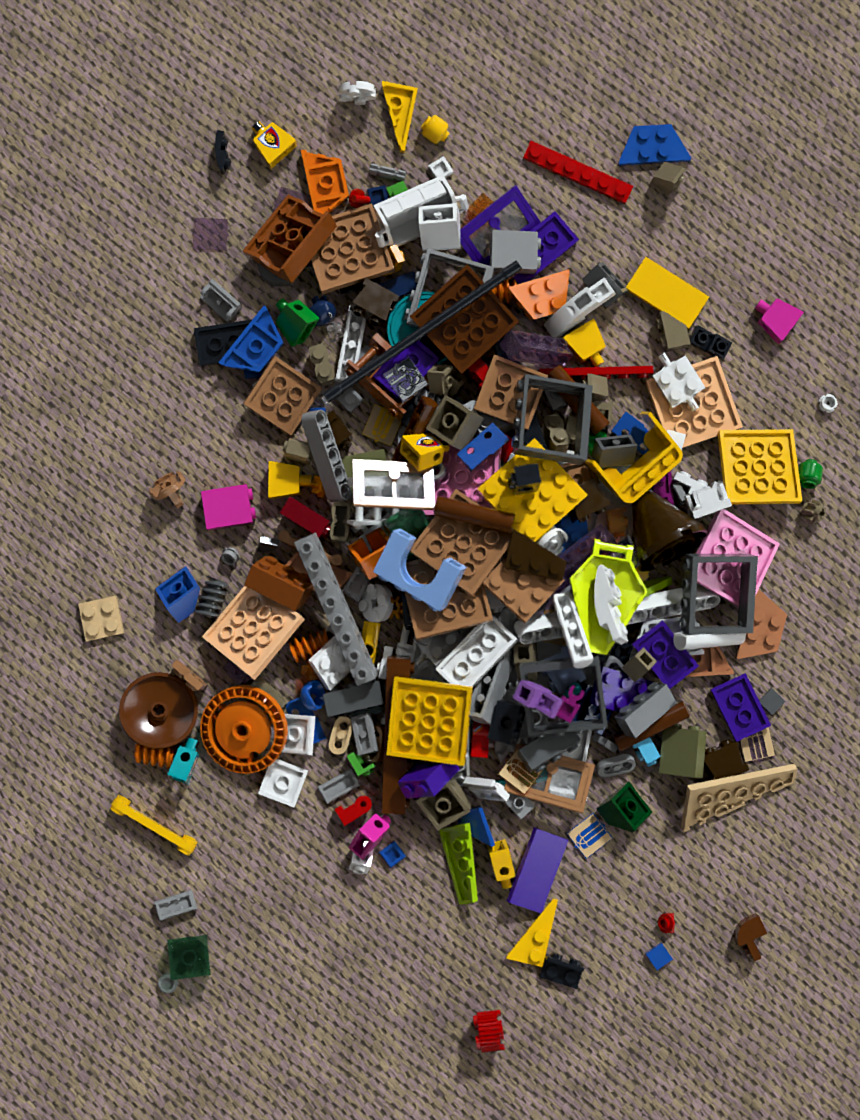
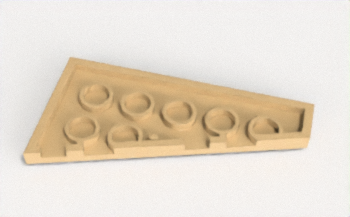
(730, 793)

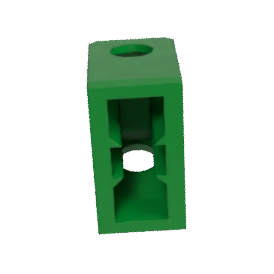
(295, 321)

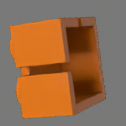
(364, 560)

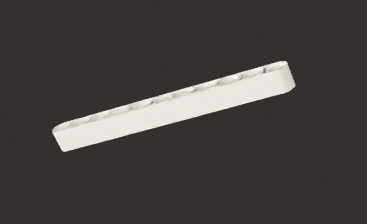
(652, 607)

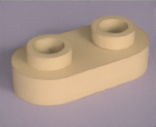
(340, 735)

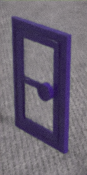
(506, 213)

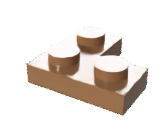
(193, 681)

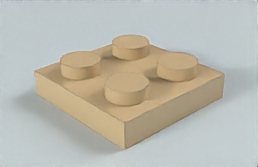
(101, 618)

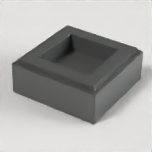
(771, 701)

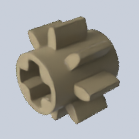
(813, 511)

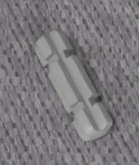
(387, 172)

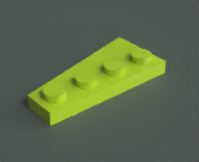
(460, 859)

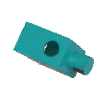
(181, 770)

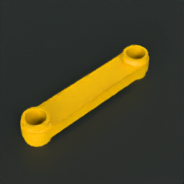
(122, 806)

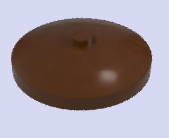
(158, 711)

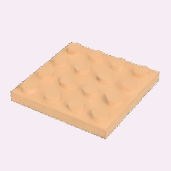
(714, 402)
(252, 630)

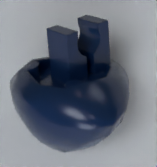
(323, 309)

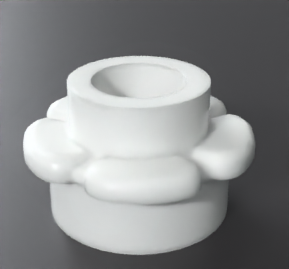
(828, 398)

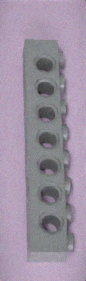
(336, 609)

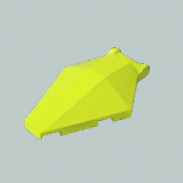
(583, 584)

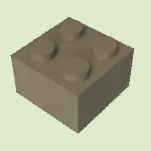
(454, 423)
(446, 805)

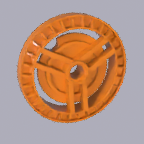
(231, 736)

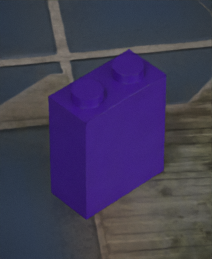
(426, 778)

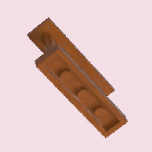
(378, 346)

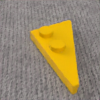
(401, 104)
(533, 944)

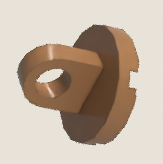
(167, 486)

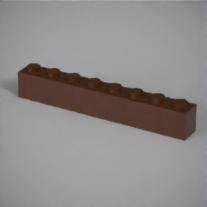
(394, 767)

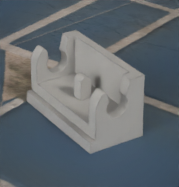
(220, 300)

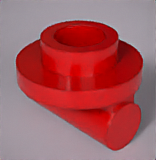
(358, 198)
(666, 922)

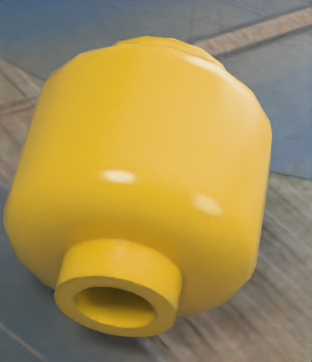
(435, 129)

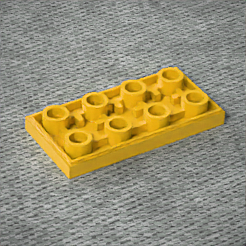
(666, 292)

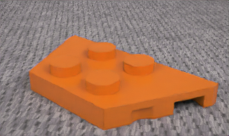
(325, 181)
(541, 295)

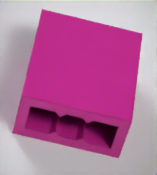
(228, 507)

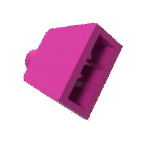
(777, 318)
(372, 830)

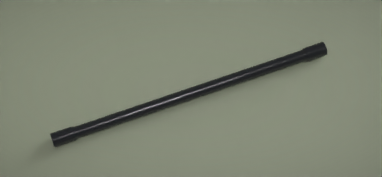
(505, 274)

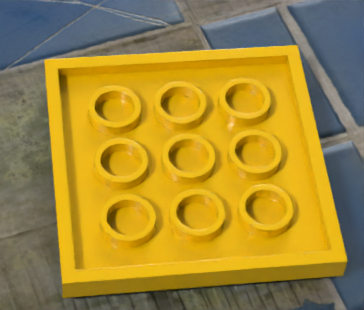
(759, 466)
(536, 510)
(429, 720)

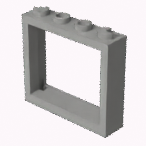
(421, 276)

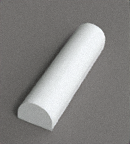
(351, 343)
(572, 629)
(694, 641)

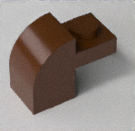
(746, 932)

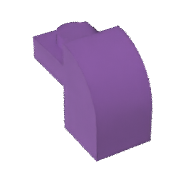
(537, 697)

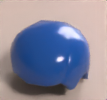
(316, 688)

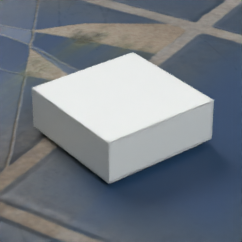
(440, 168)

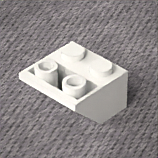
(439, 227)

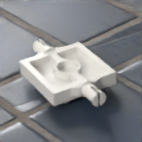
(678, 382)

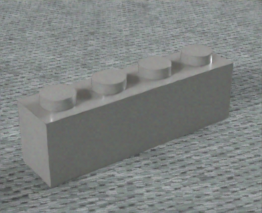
(490, 690)

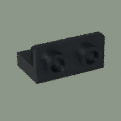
(562, 970)

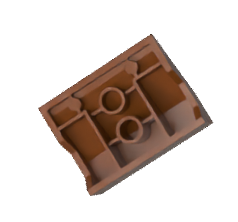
(290, 238)

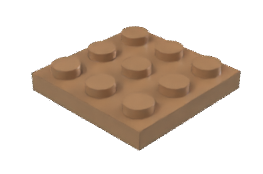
(499, 391)
(282, 395)
(520, 591)

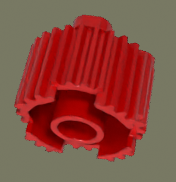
(489, 1030)

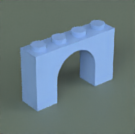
(393, 568)

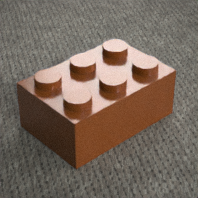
(279, 582)

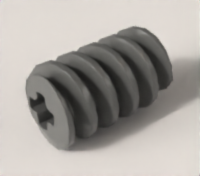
(212, 598)

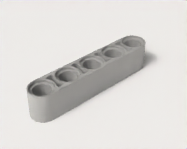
(326, 455)

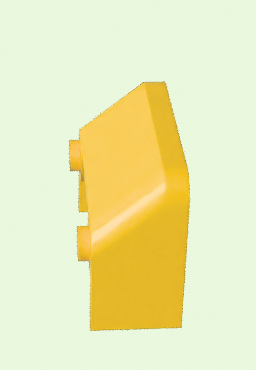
(647, 470)

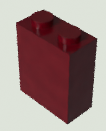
(306, 518)

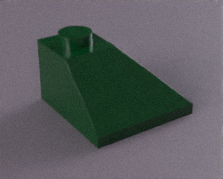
(624, 809)

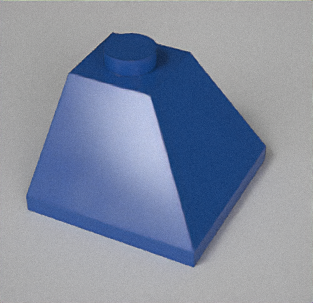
(179, 594)
(478, 824)

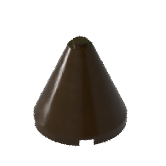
(662, 531)

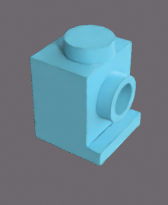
(647, 752)

